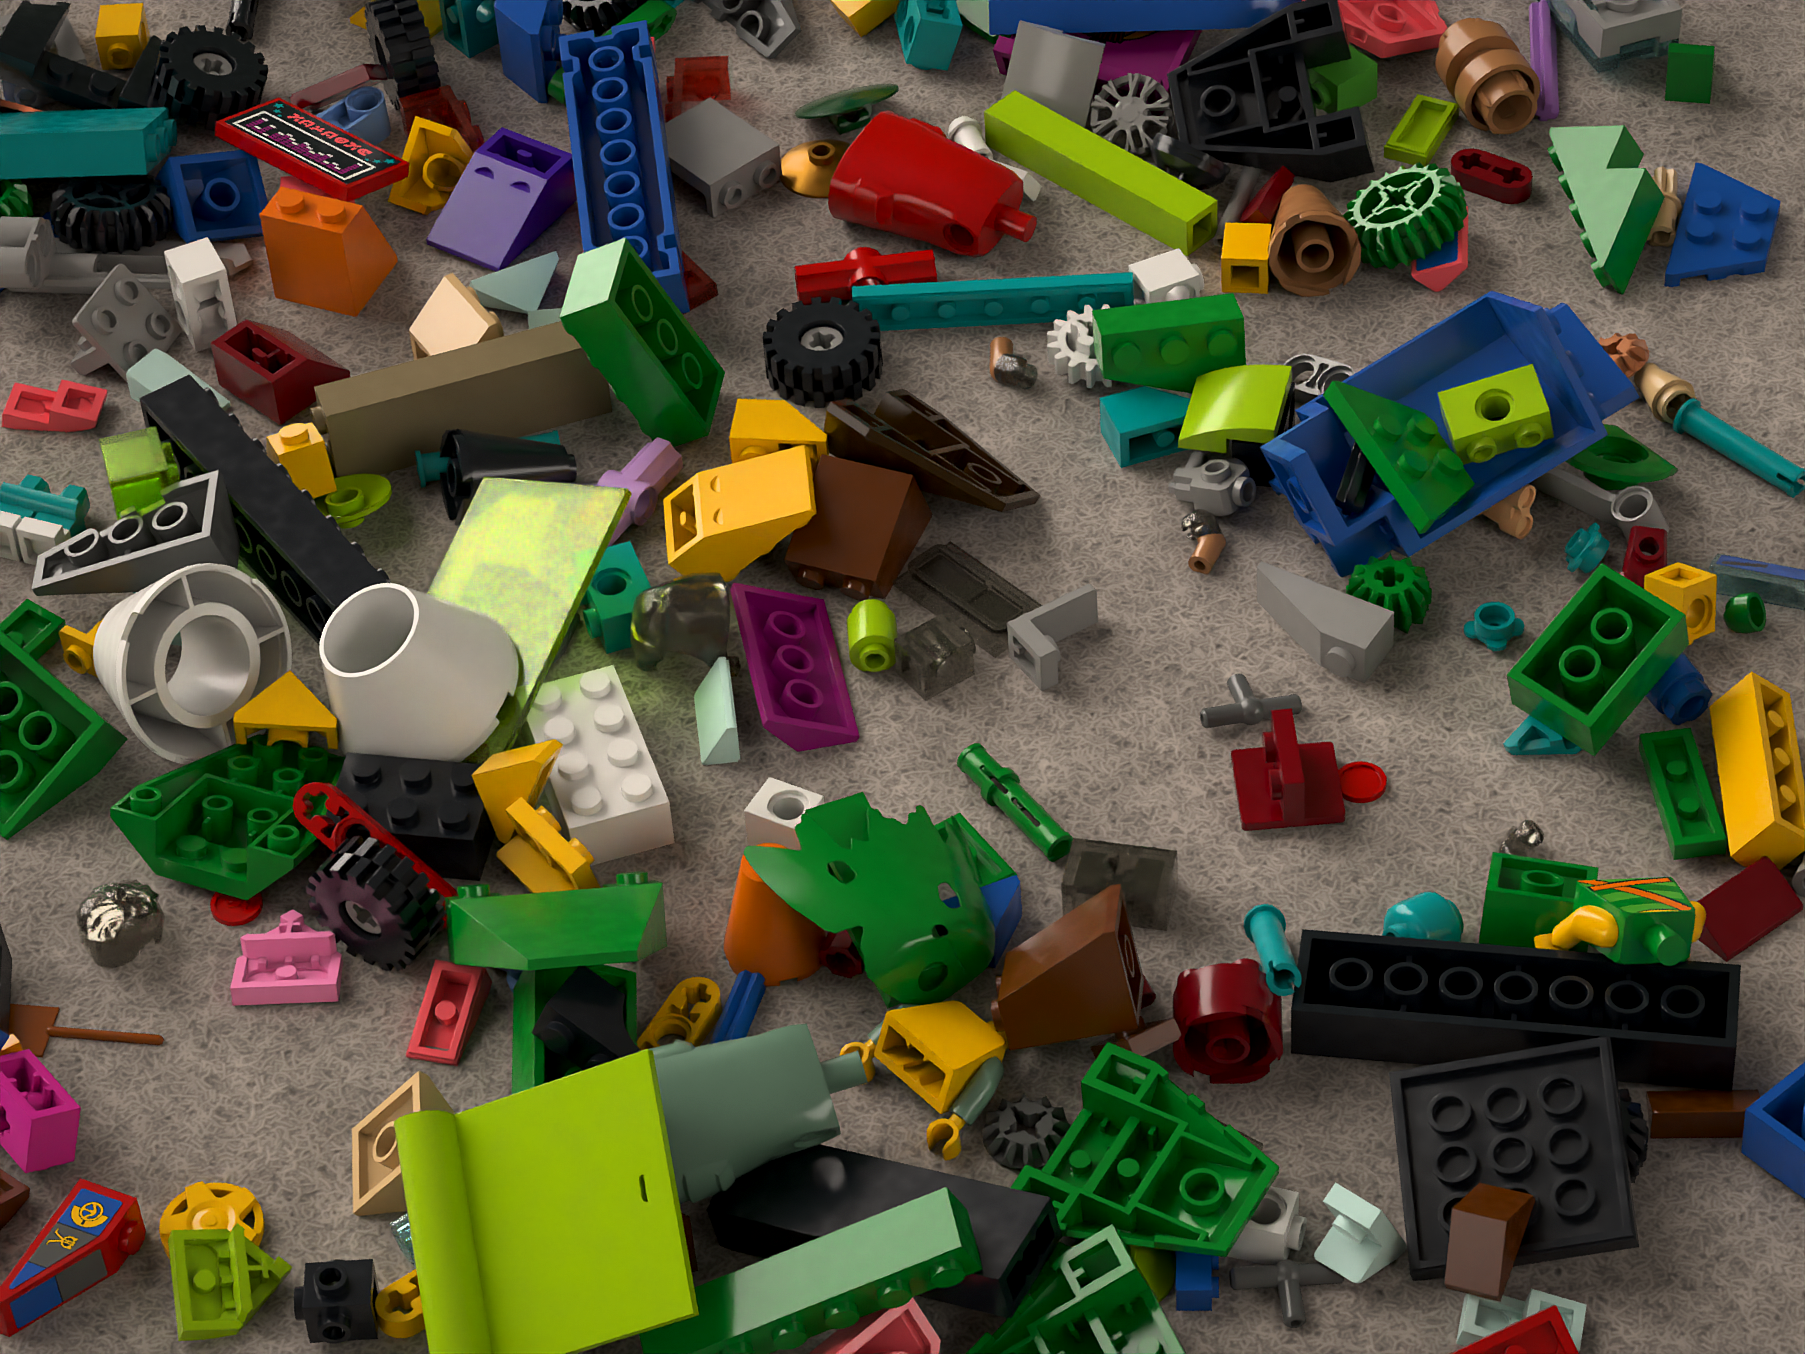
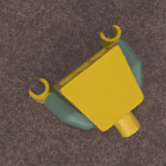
(943, 1057)

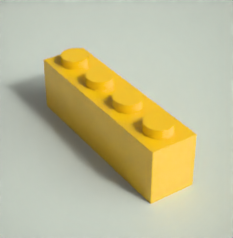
(1759, 772)

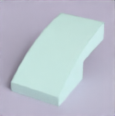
(1485, 1316)

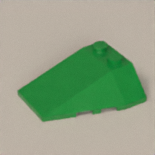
(1150, 1164)
(1088, 1306)

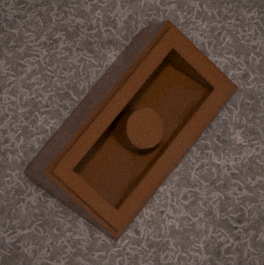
(1698, 1113)

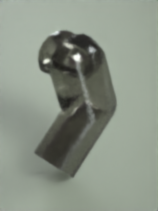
(1522, 839)

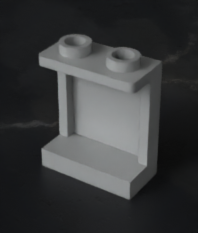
(721, 155)

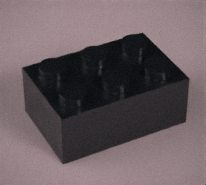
(424, 806)

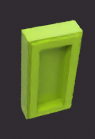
(1421, 130)

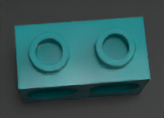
(928, 32)

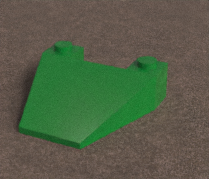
(557, 927)

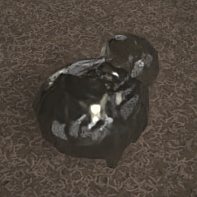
(119, 922)

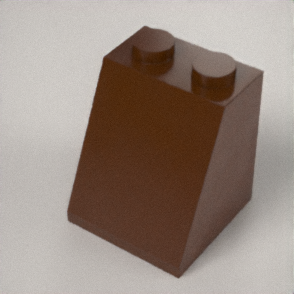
(860, 529)
(1072, 977)

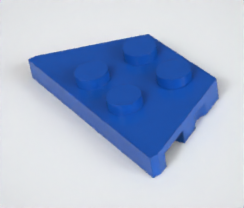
(1721, 229)

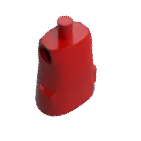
(927, 188)

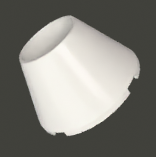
(229, 654)
(415, 674)

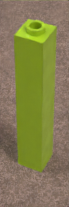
(1101, 173)

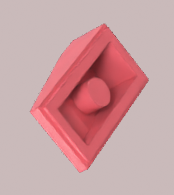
(449, 1012)

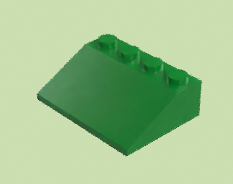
(46, 739)

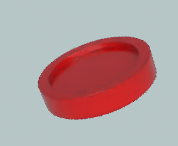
(1362, 782)
(235, 911)

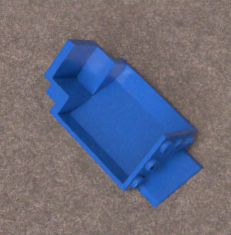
(1470, 345)

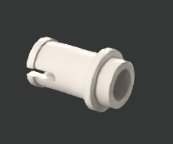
(968, 133)

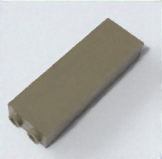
(489, 387)

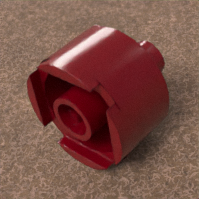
(1227, 1022)

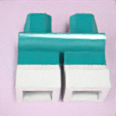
(37, 519)

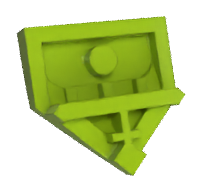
(219, 1281)

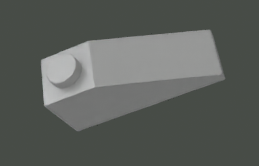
(1328, 624)

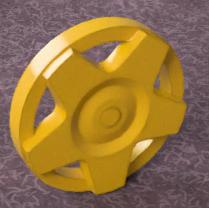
(210, 1212)

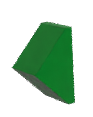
(1690, 73)

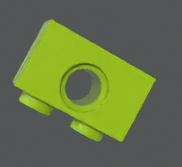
(1510, 395)

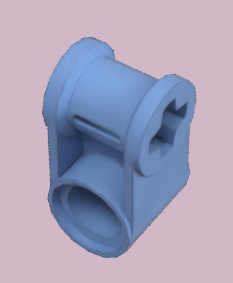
(361, 114)

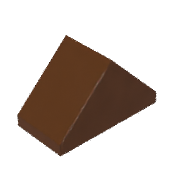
(1486, 1239)

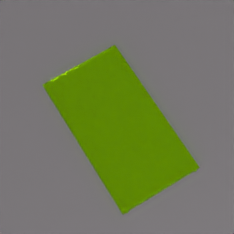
(527, 565)

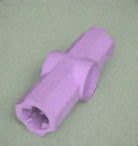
(645, 478)

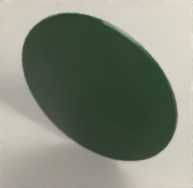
(845, 102)

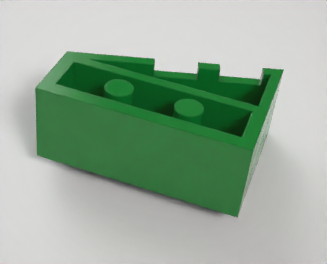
(1169, 341)

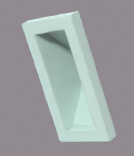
(518, 286)

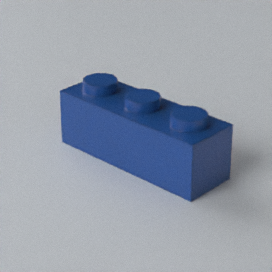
(1195, 1281)

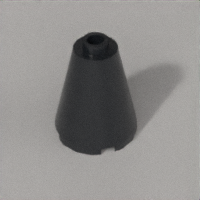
(497, 456)

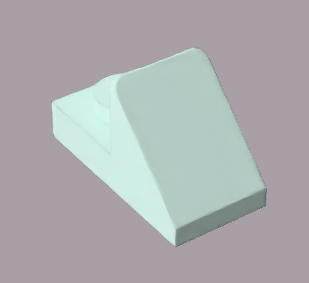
(1360, 1237)

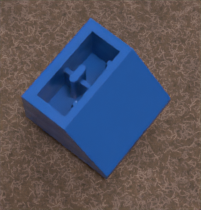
(530, 43)

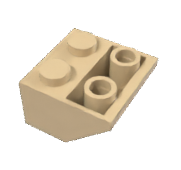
(452, 320)

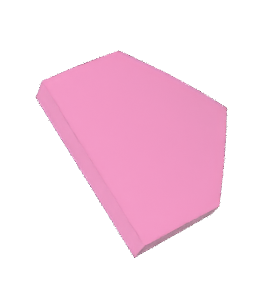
(287, 965)

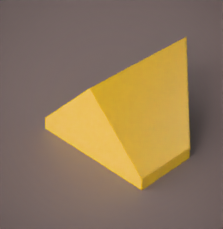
(436, 164)
(288, 713)

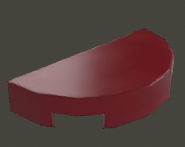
(1268, 199)

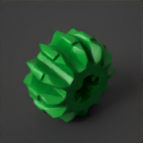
(1395, 587)

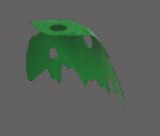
(891, 899)

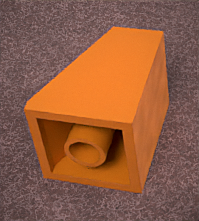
(324, 251)

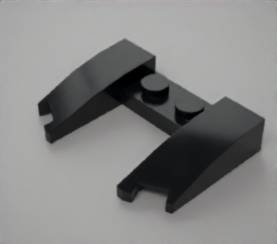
(30, 65)

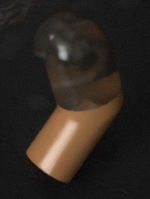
(1009, 368)
(1209, 537)

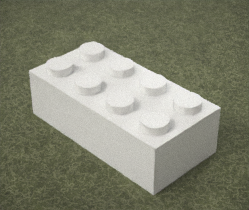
(604, 776)

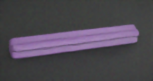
(1544, 59)

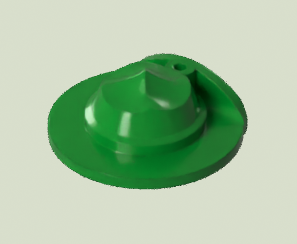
(1620, 461)

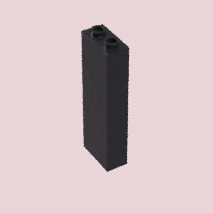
(833, 1188)

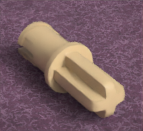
(1663, 229)

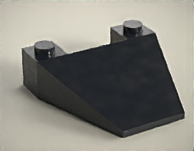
(1256, 102)

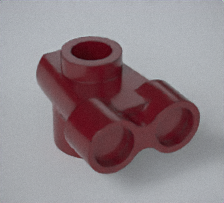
(1636, 563)

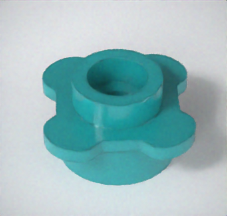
(1586, 549)
(1494, 625)

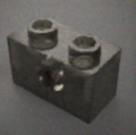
(1145, 875)

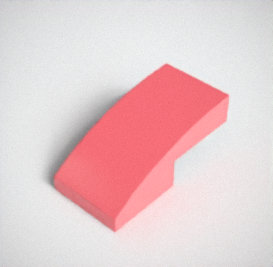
(68, 410)

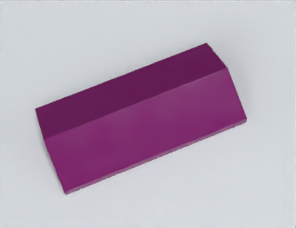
(794, 667)

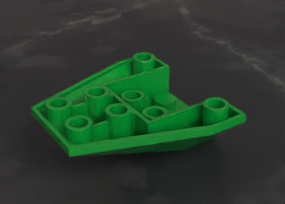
(228, 815)

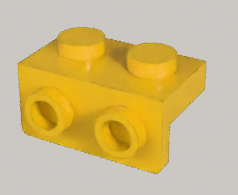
(542, 856)

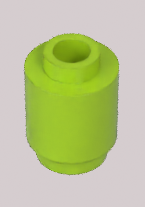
(871, 636)

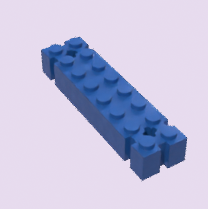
(622, 149)

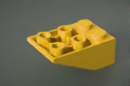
(738, 512)

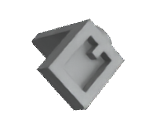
(1035, 633)

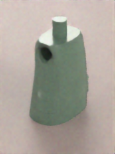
(747, 1104)

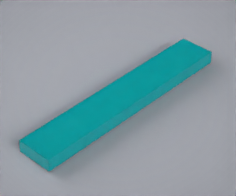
(991, 300)

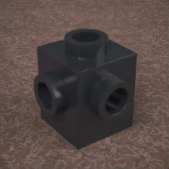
(338, 1301)

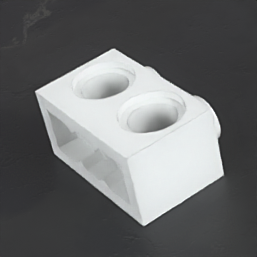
(200, 292)

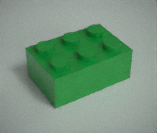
(1598, 659)

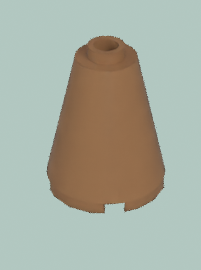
(1312, 244)

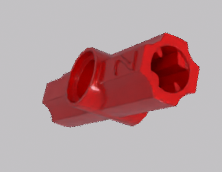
(862, 268)

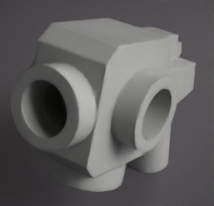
(1214, 485)

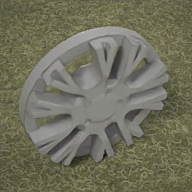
(1132, 113)

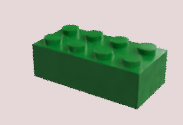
(642, 344)

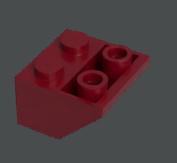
(272, 369)

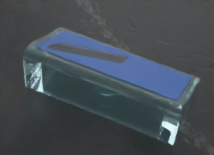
(1773, 582)

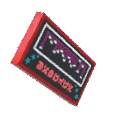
(312, 149)

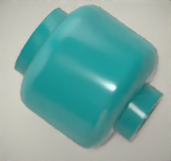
(1424, 917)

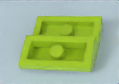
(1235, 405)

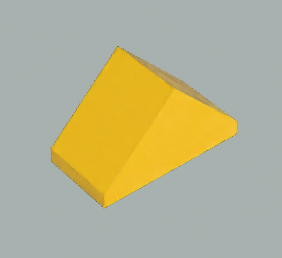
(511, 776)

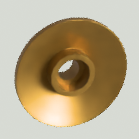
(811, 165)

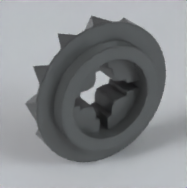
(1020, 1148)

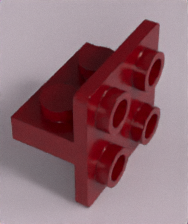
(1286, 780)

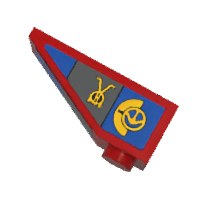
(71, 1254)

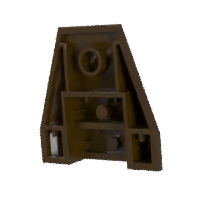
(924, 443)

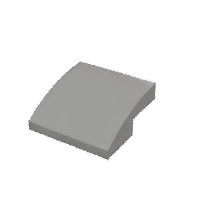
(1054, 70)

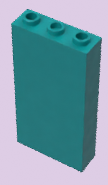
(84, 142)

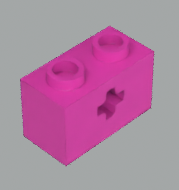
(35, 1114)

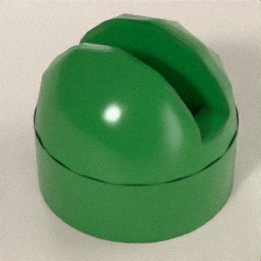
(1745, 613)

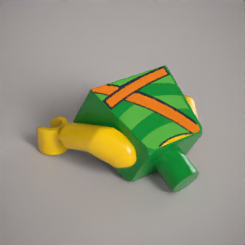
(1630, 921)

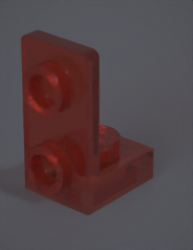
(696, 81)
(442, 108)

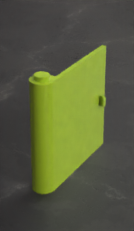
(547, 1216)

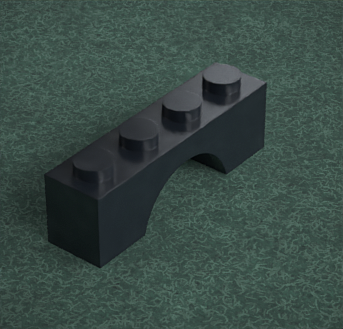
(586, 1021)

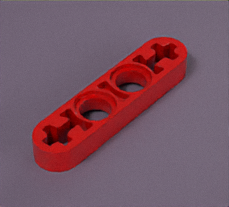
(337, 804)

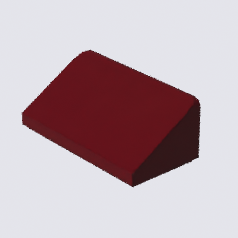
(1747, 909)

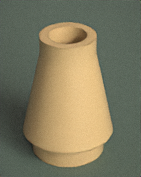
(1663, 391)

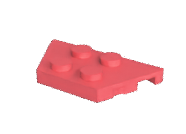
(1392, 26)

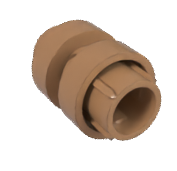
(1487, 76)

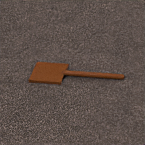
(35, 1026)

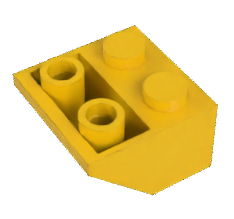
(773, 426)

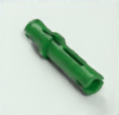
(982, 768)

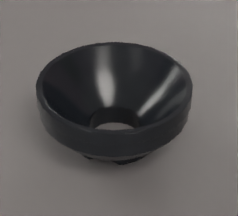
(1187, 163)

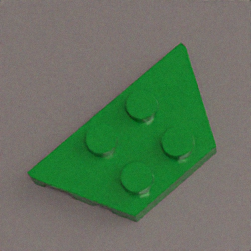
(1404, 452)

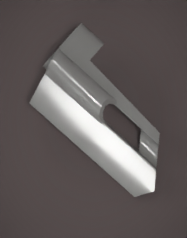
(42, 264)

